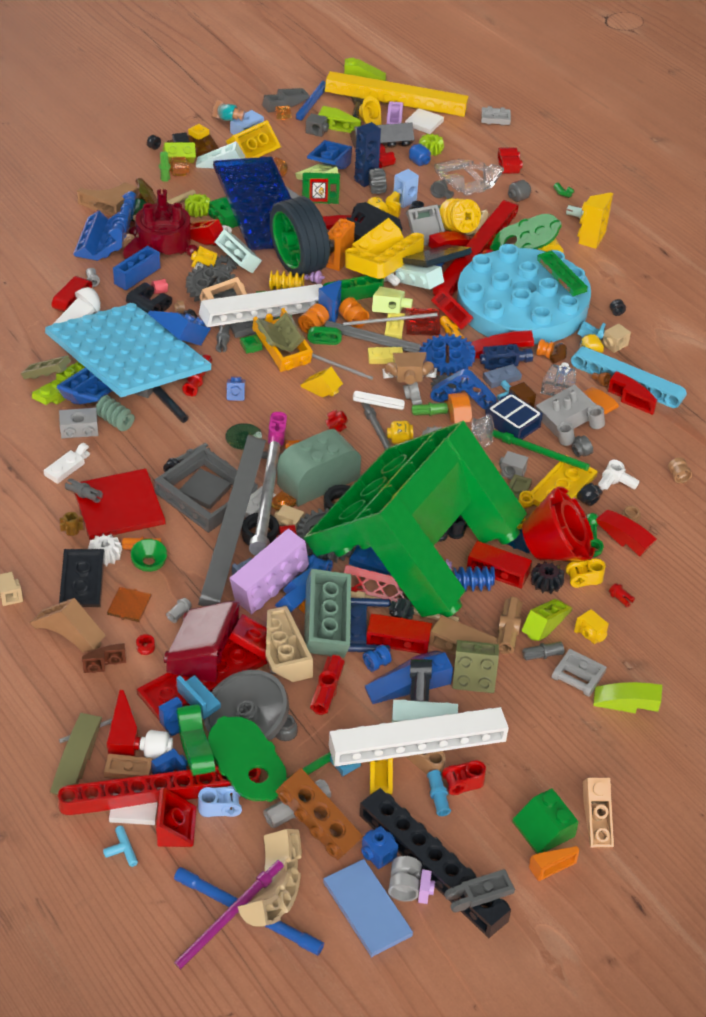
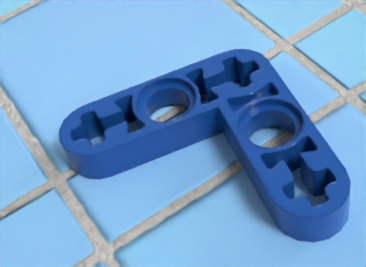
(467, 385)

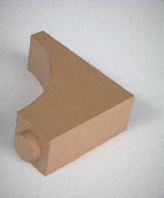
(106, 201)
(72, 623)

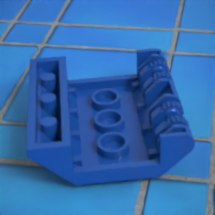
(105, 235)

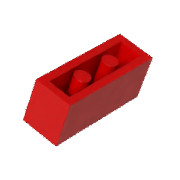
(507, 566)
(399, 633)

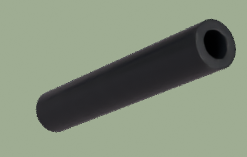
(168, 401)

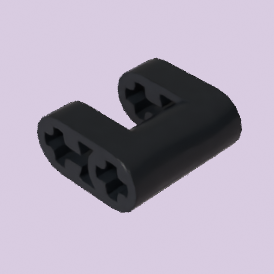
(141, 297)

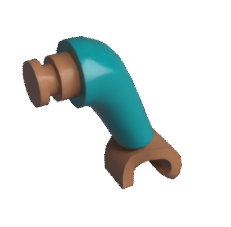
(227, 111)

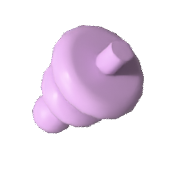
(315, 277)

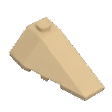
(286, 648)

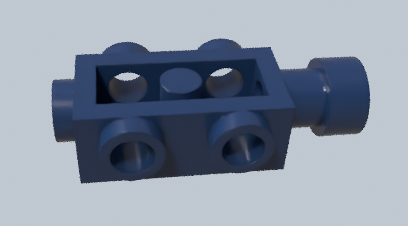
(504, 355)

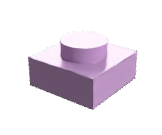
(426, 887)

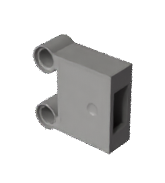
(568, 411)

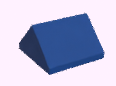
(330, 298)

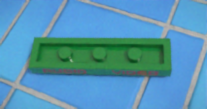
(562, 273)

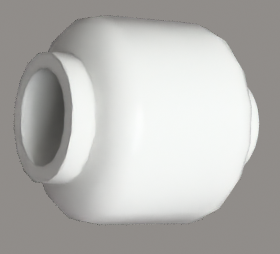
(156, 743)

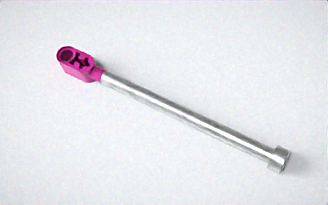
(276, 439)

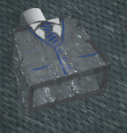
(558, 379)

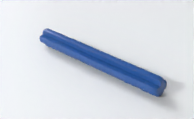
(311, 101)

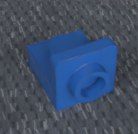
(168, 715)
(169, 762)

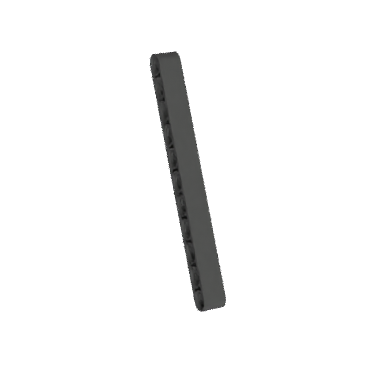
(232, 522)

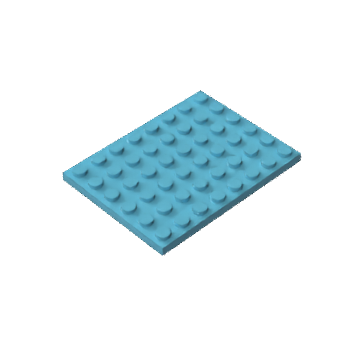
(127, 349)

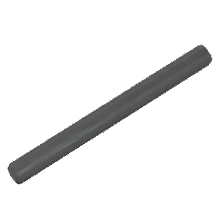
(374, 337)

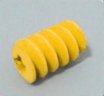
(284, 281)

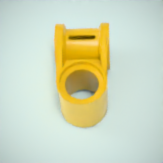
(587, 572)

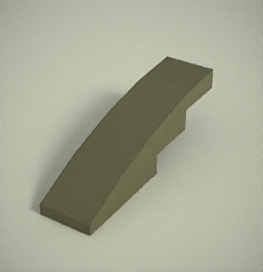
(77, 752)

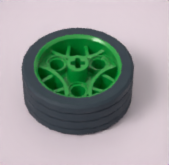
(299, 235)

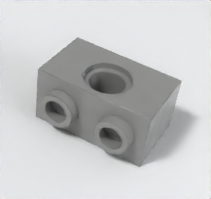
(78, 423)

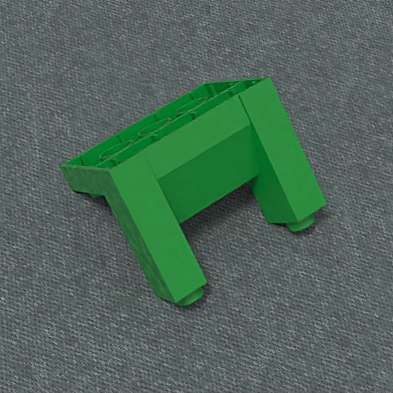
(410, 503)

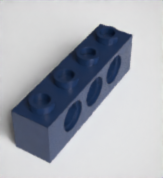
(367, 152)

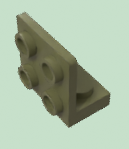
(476, 666)

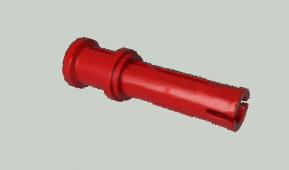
(195, 381)

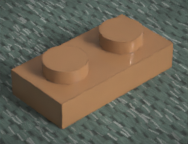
(127, 766)

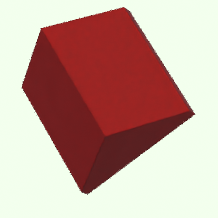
(175, 821)

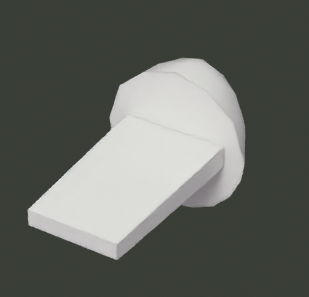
(85, 304)

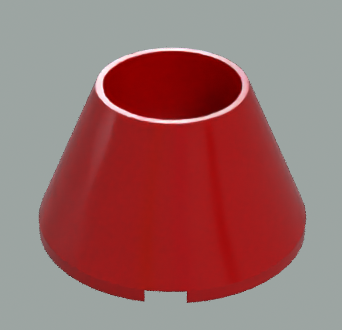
(558, 529)

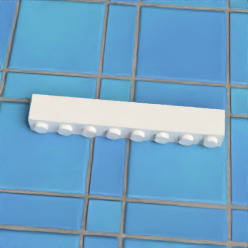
(247, 306)
(417, 736)

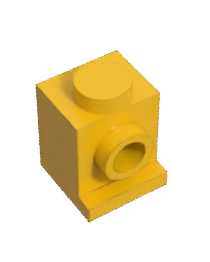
(591, 626)

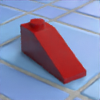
(206, 231)
(123, 732)

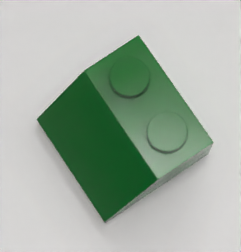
(546, 822)

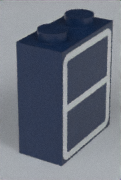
(514, 416)

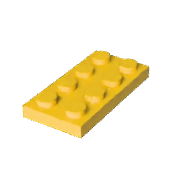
(565, 476)

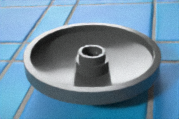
(254, 697)

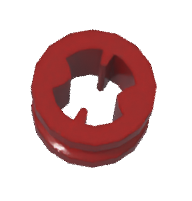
(149, 648)

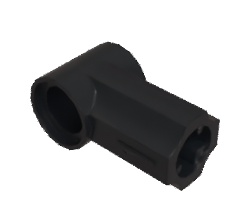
(420, 679)

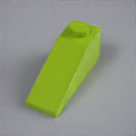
(359, 68)
(339, 120)
(545, 619)

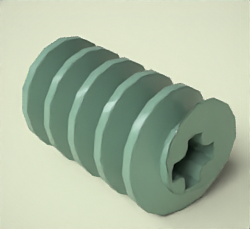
(114, 413)

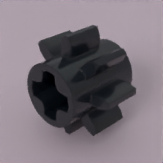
(402, 609)

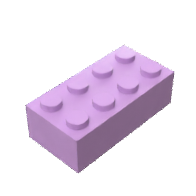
(269, 571)

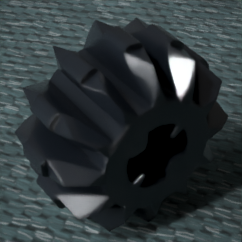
(547, 577)

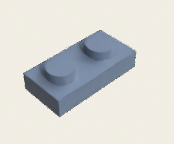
(508, 373)

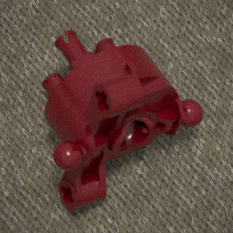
(161, 227)

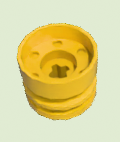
(460, 215)

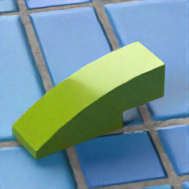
(629, 696)

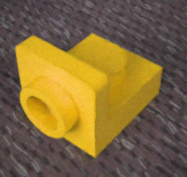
(204, 256)

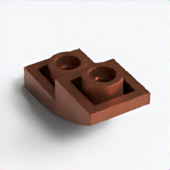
(97, 659)

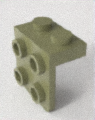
(282, 334)

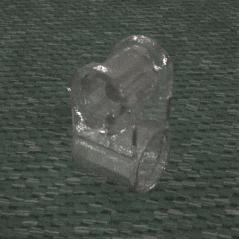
(483, 430)

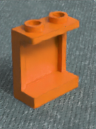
(343, 236)

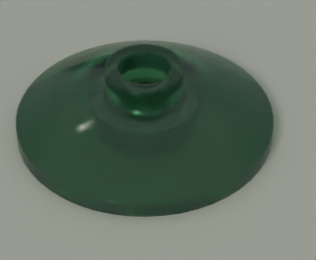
(237, 434)

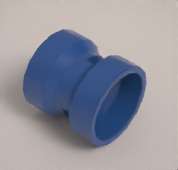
(376, 658)

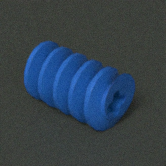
(475, 577)

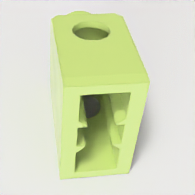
(390, 301)

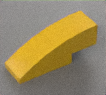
(381, 775)

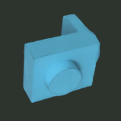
(586, 329)

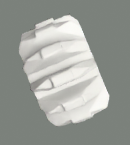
(110, 545)

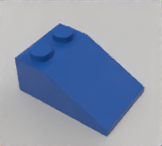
(332, 154)
(182, 326)

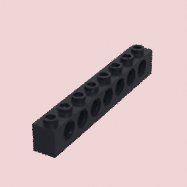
(373, 811)

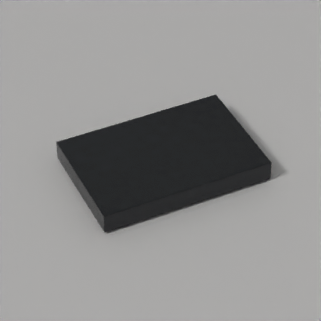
(82, 576)

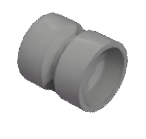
(405, 878)

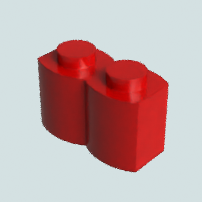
(509, 159)

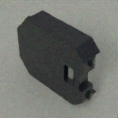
(372, 218)

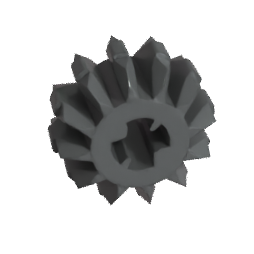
(377, 181)

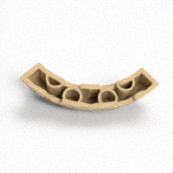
(280, 895)

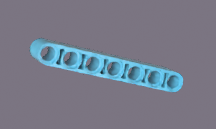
(663, 390)

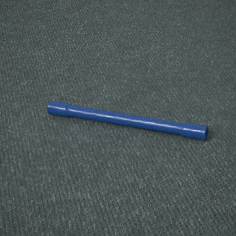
(195, 882)

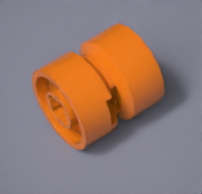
(352, 310)
(314, 316)

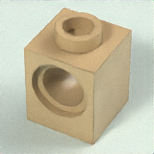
(616, 338)

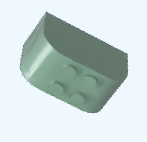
(316, 465)

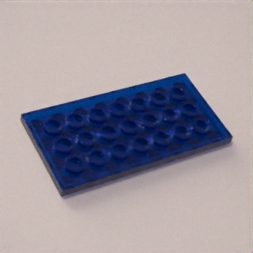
(252, 191)

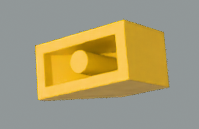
(323, 383)

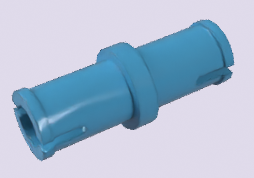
(438, 793)

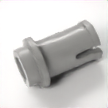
(92, 276)
(182, 606)

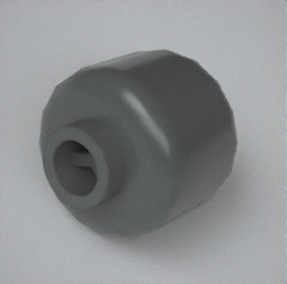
(519, 190)

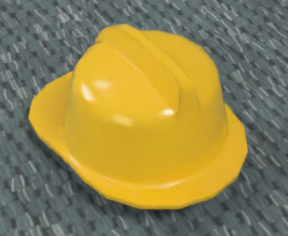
(370, 110)

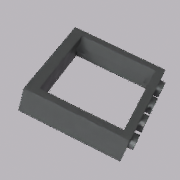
(165, 487)

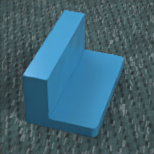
(196, 693)

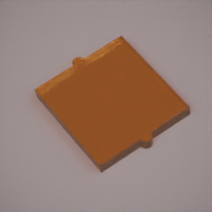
(129, 604)

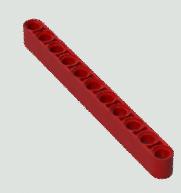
(481, 241)

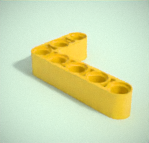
(388, 261)

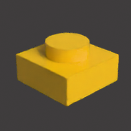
(198, 131)

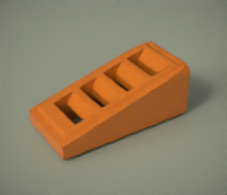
(551, 862)

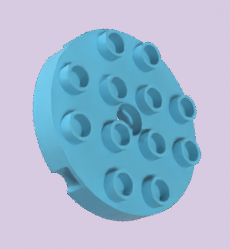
(516, 293)

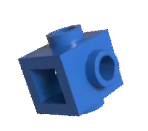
(379, 847)

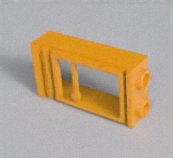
(288, 362)

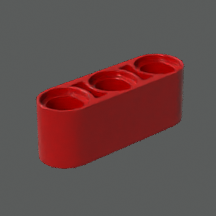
(67, 296)

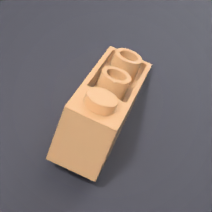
(598, 811)

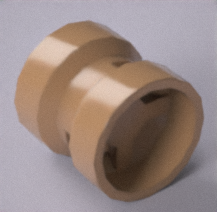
(680, 471)

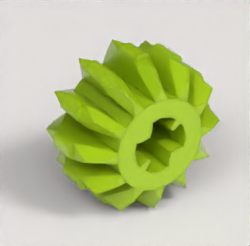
(433, 143)
(197, 205)

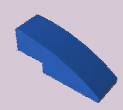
(296, 591)

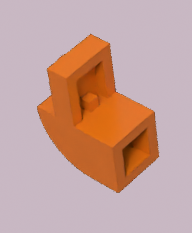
(459, 407)

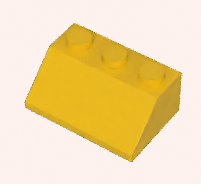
(256, 140)
(594, 219)
(379, 238)

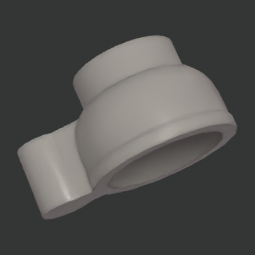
(412, 391)

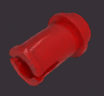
(620, 594)

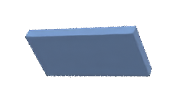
(367, 907)

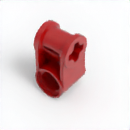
(464, 777)

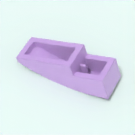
(395, 112)

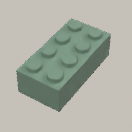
(327, 612)

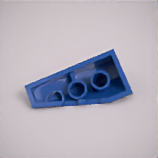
(398, 681)

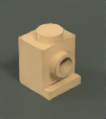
(288, 516)
(10, 589)

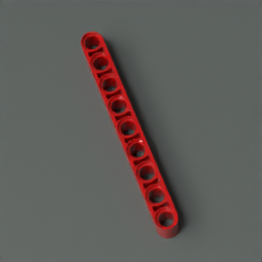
(146, 784)

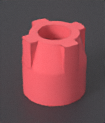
(160, 286)

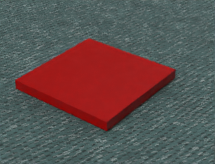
(126, 505)

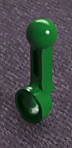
(596, 543)

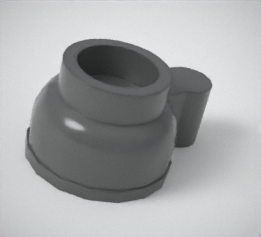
(440, 189)
(582, 446)
(288, 731)

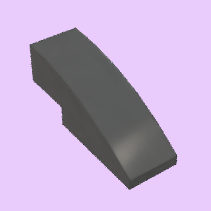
(284, 97)

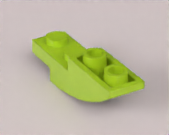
(49, 392)

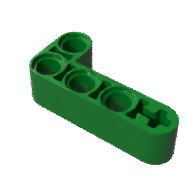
(359, 287)
(194, 740)

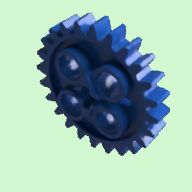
(460, 353)

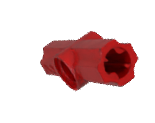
(327, 685)

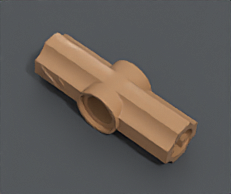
(509, 625)

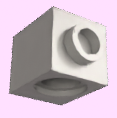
(513, 464)

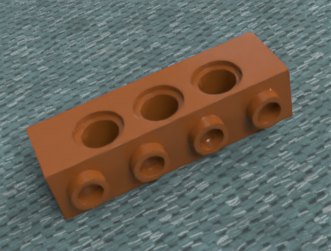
(318, 802)

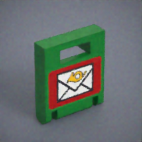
(317, 187)

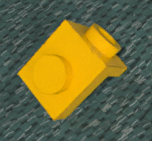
(393, 204)

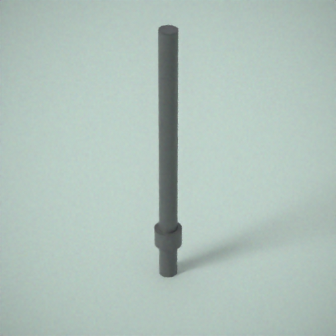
(371, 415)

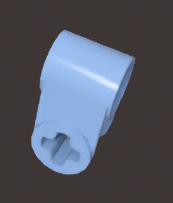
(219, 801)

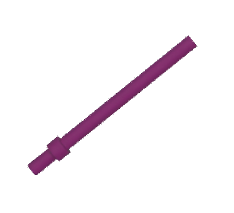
(264, 879)

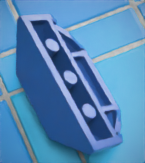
(83, 388)

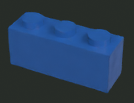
(136, 267)

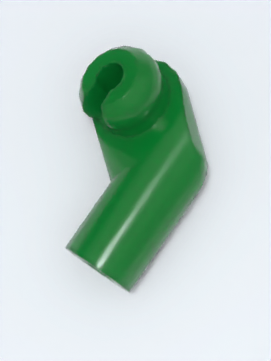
(563, 192)

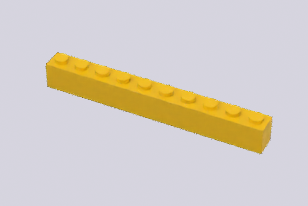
(395, 92)

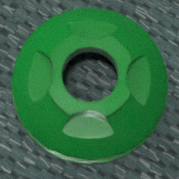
(148, 549)

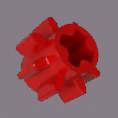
(337, 420)

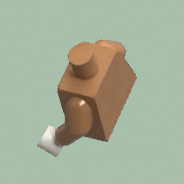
(409, 367)

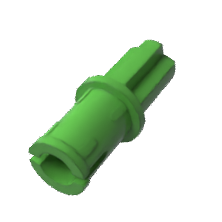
(164, 166)
(431, 409)

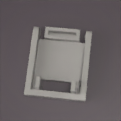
(427, 225)

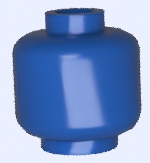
(419, 154)

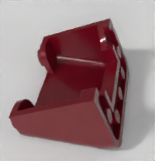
(202, 640)

